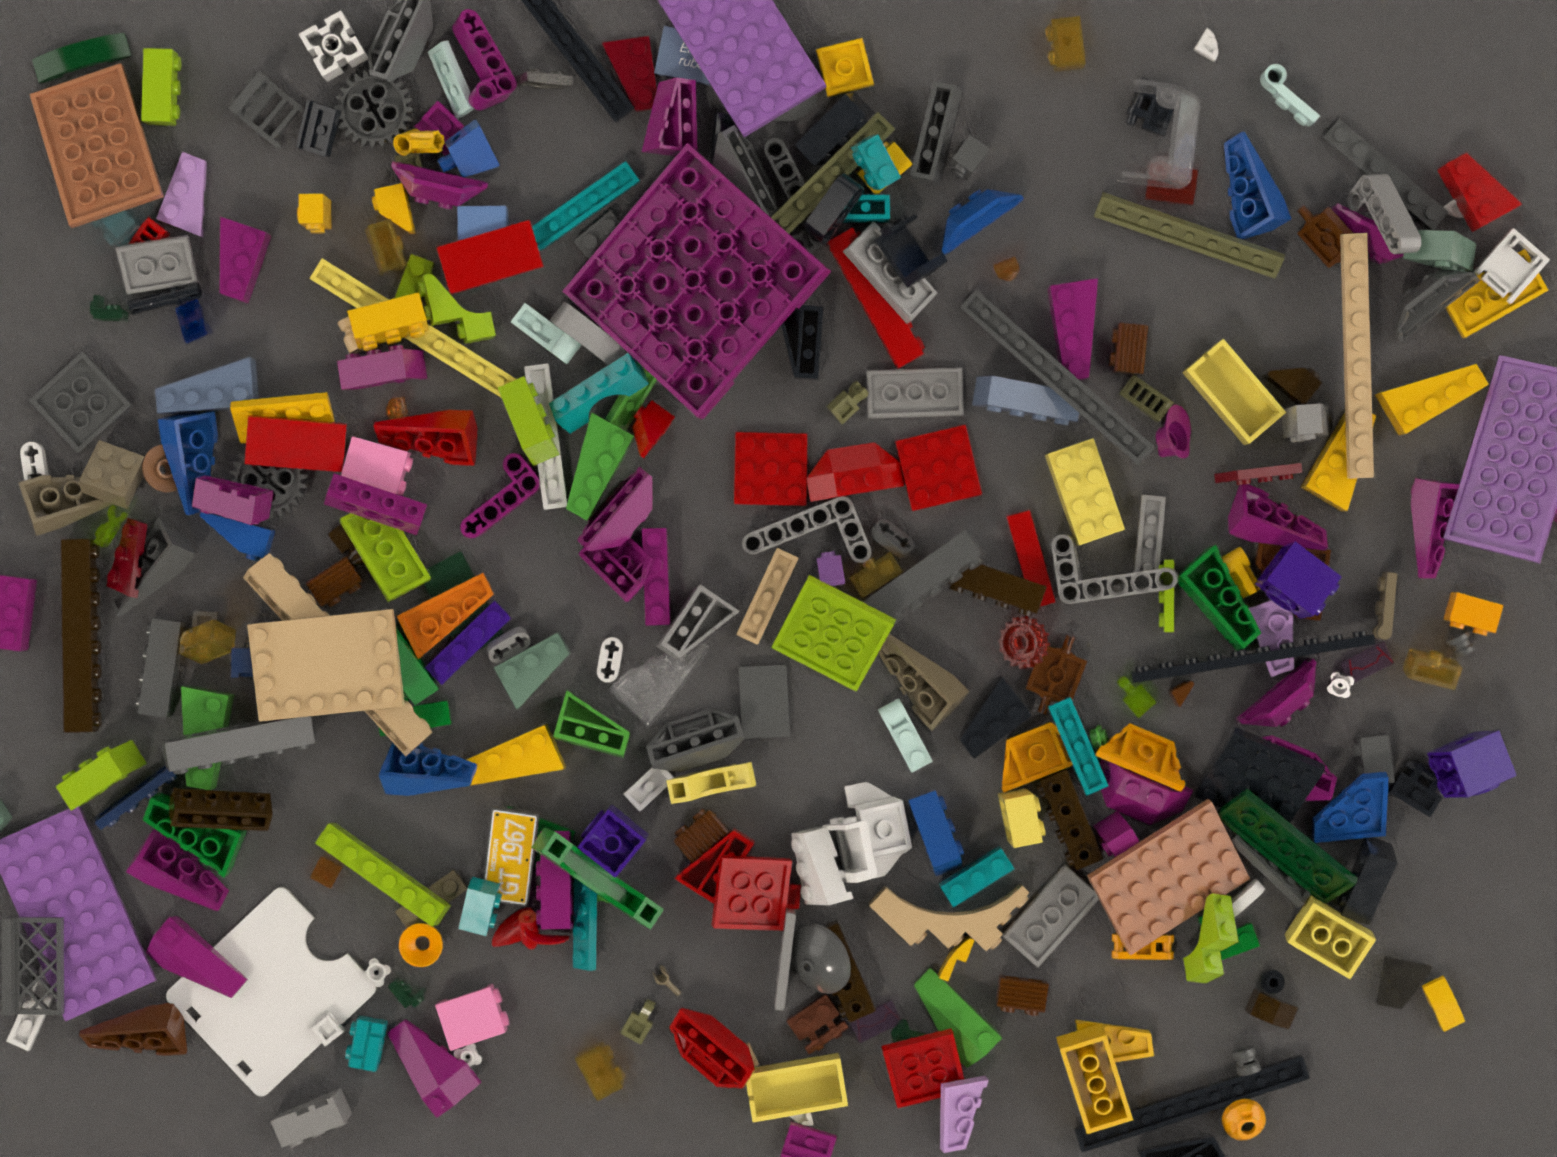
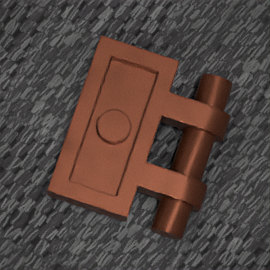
(814, 1016)

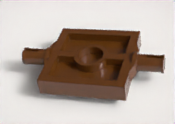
(1323, 234)
(1057, 675)

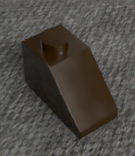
(1295, 383)
(1271, 1009)

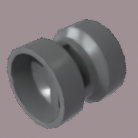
(1246, 1060)

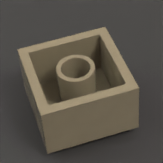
(112, 474)

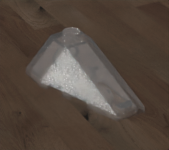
(656, 683)

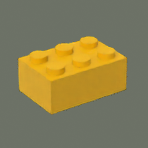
(388, 321)

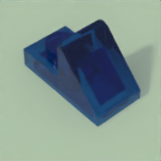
(192, 322)

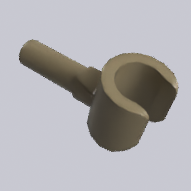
(664, 979)

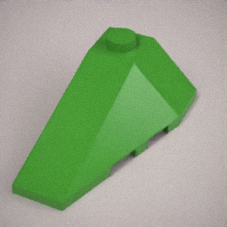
(948, 1010)

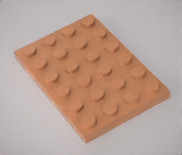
(96, 145)
(1168, 876)

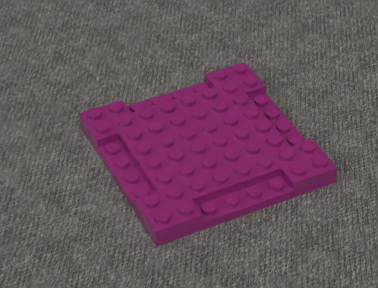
(695, 281)

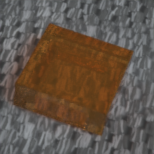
(326, 872)

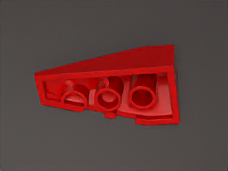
(439, 434)

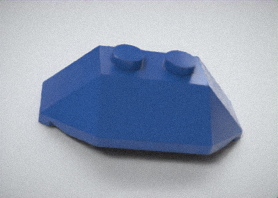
(975, 216)

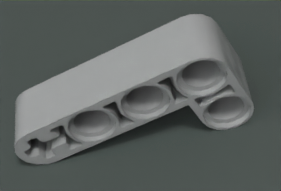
(1379, 197)
(587, 333)

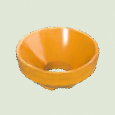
(414, 955)
(1241, 1112)

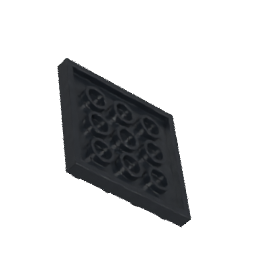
(1265, 768)

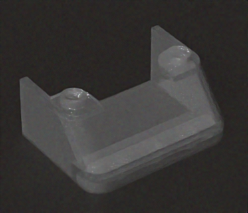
(1177, 168)

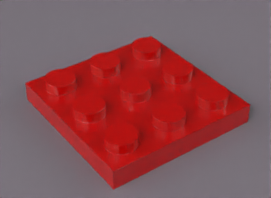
(938, 467)
(770, 469)
(751, 893)
(921, 1066)

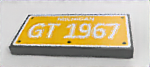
(510, 853)

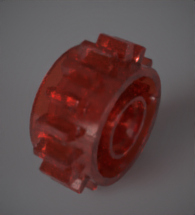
(1012, 646)

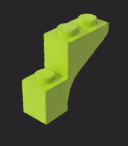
(443, 309)
(1216, 934)

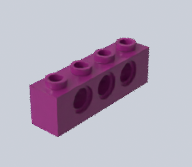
(375, 504)

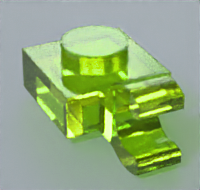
(107, 531)
(1137, 698)

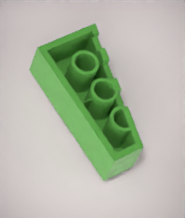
(598, 462)
(201, 712)

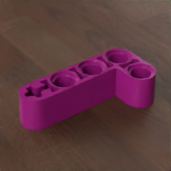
(471, 30)
(498, 500)

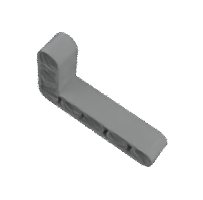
(810, 525)
(1105, 582)

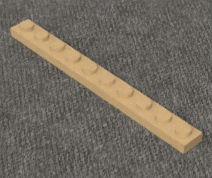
(1357, 355)

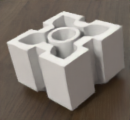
(319, 43)

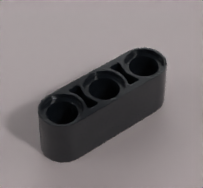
(833, 208)

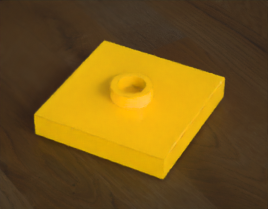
(844, 67)

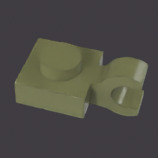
(846, 404)
(638, 1024)

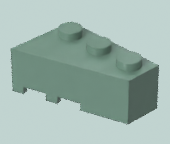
(1444, 251)
(531, 668)

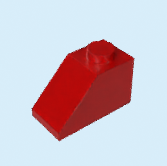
(650, 426)

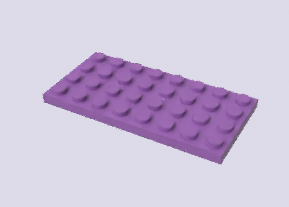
(746, 57)
(1512, 466)
(61, 873)

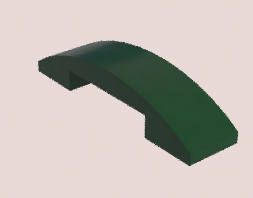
(81, 55)

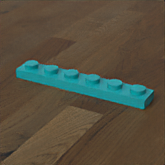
(584, 205)

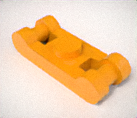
(1146, 952)

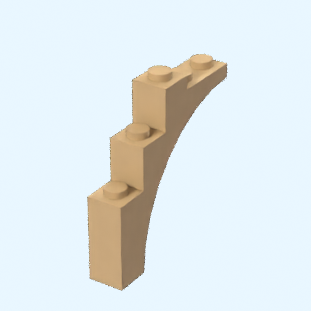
(981, 923)

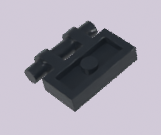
(1155, 118)
(1414, 793)

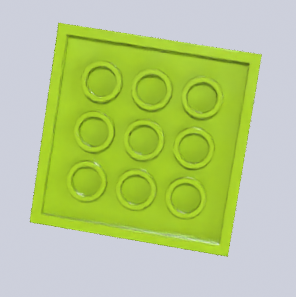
(833, 633)

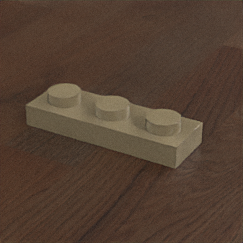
(447, 888)

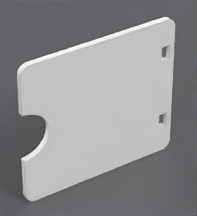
(280, 1002)

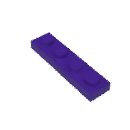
(468, 642)

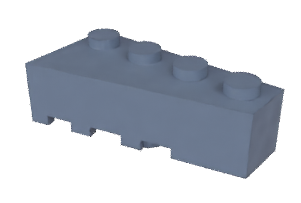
(210, 390)
(1022, 398)

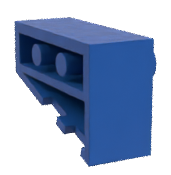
(937, 832)

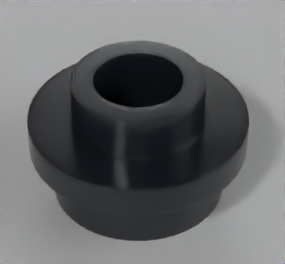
(1265, 978)

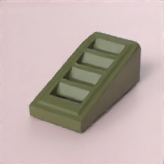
(1167, 403)

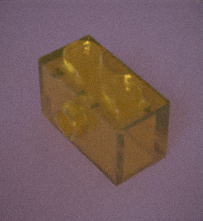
(1066, 44)
(385, 247)
(875, 574)
(207, 641)
(1432, 668)
(600, 1070)

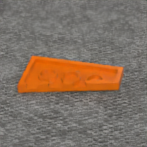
(437, 617)

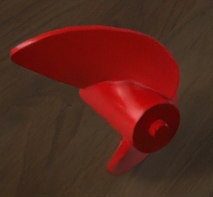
(523, 927)

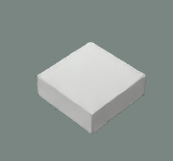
(327, 1029)

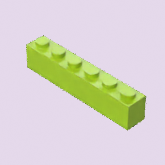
(383, 874)

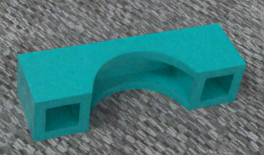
(621, 377)

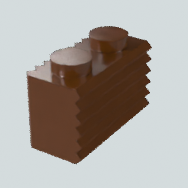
(1129, 348)
(335, 582)
(700, 834)
(1021, 994)

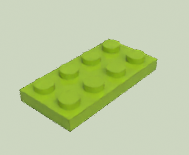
(386, 555)

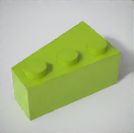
(528, 420)
(99, 774)

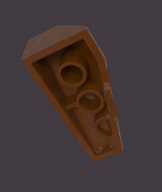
(148, 1028)

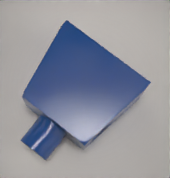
(469, 151)

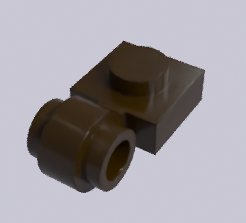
(344, 543)

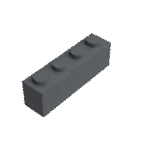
(936, 133)
(161, 668)

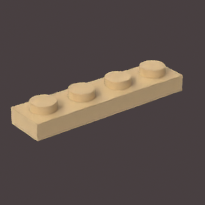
(767, 596)

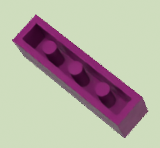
(657, 583)

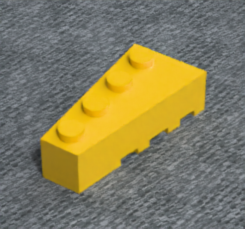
(1423, 400)
(519, 757)

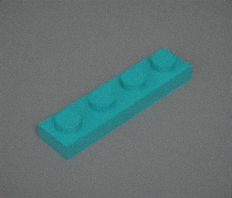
(1078, 746)
(584, 927)

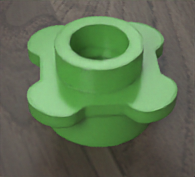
(1098, 737)

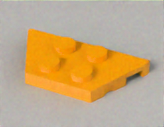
(1145, 755)
(1033, 756)

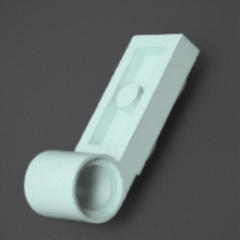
(1287, 99)
(546, 333)
(905, 735)

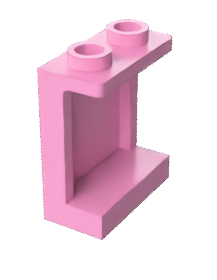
(377, 465)
(472, 1017)

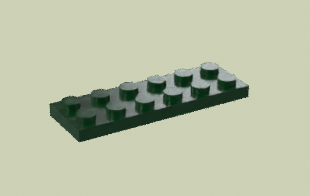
(1286, 847)

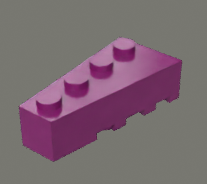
(1073, 324)
(554, 893)

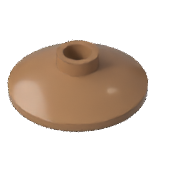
(152, 461)

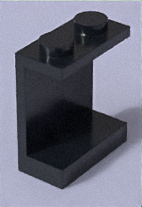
(905, 253)

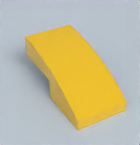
(959, 952)
(1443, 1003)

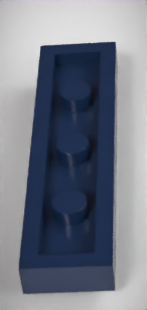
(131, 799)

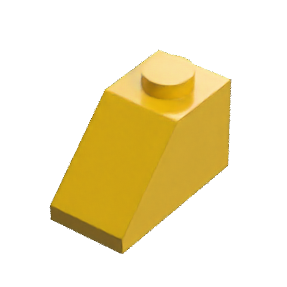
(394, 205)

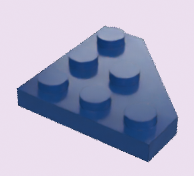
(1355, 812)

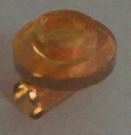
(1007, 269)
(397, 408)

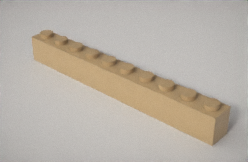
(290, 602)

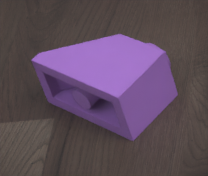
(830, 569)

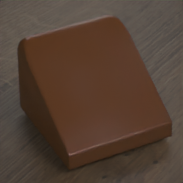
(1180, 692)

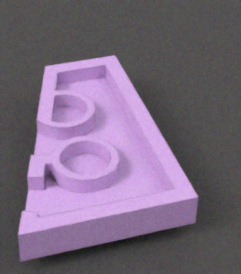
(184, 199)
(1275, 628)
(957, 1111)

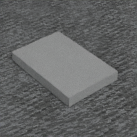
(157, 264)

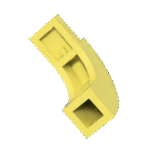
(710, 782)

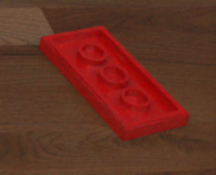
(490, 257)
(295, 443)

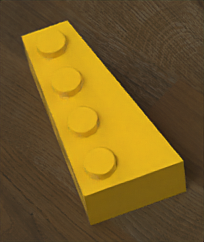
(1329, 473)

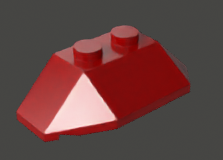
(854, 472)
(712, 1049)

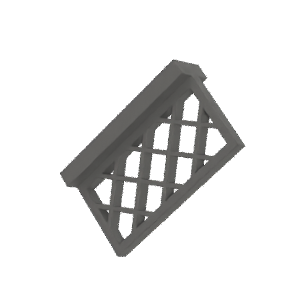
(13, 960)

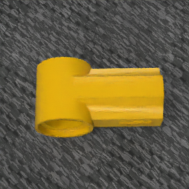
(418, 142)
(1240, 571)

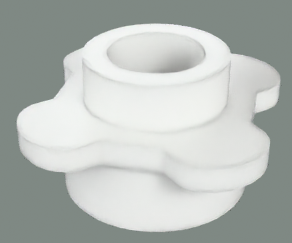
(1335, 689)
(377, 979)
(468, 1050)

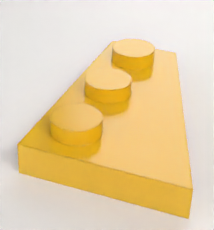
(1124, 1042)

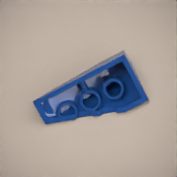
(1254, 195)
(189, 450)
(424, 771)

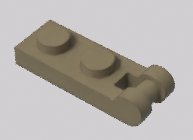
(1385, 606)

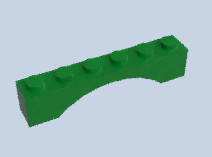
(597, 879)

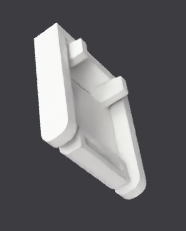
(1507, 269)

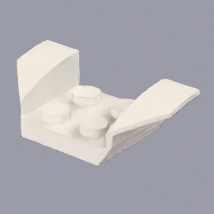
(885, 823)

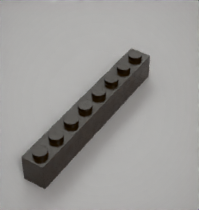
(79, 635)

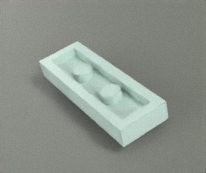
(451, 78)

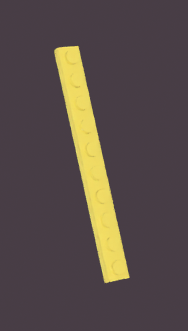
(433, 341)

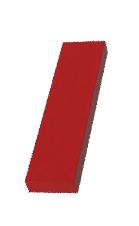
(1030, 553)

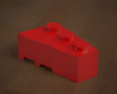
(1476, 192)
(703, 872)

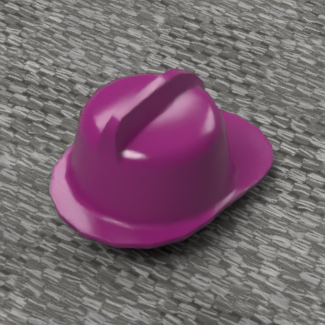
(1174, 435)

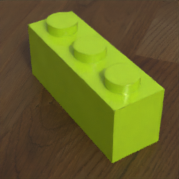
(160, 87)

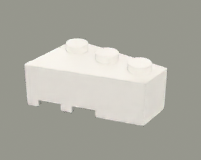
(817, 867)

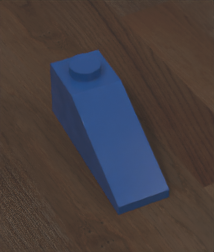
(246, 538)

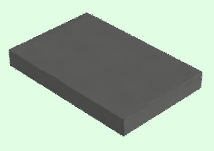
(764, 701)

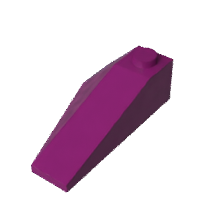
(1431, 511)
(1264, 521)
(172, 869)
(189, 955)
(435, 1072)

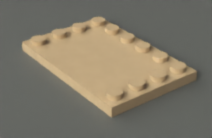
(326, 665)

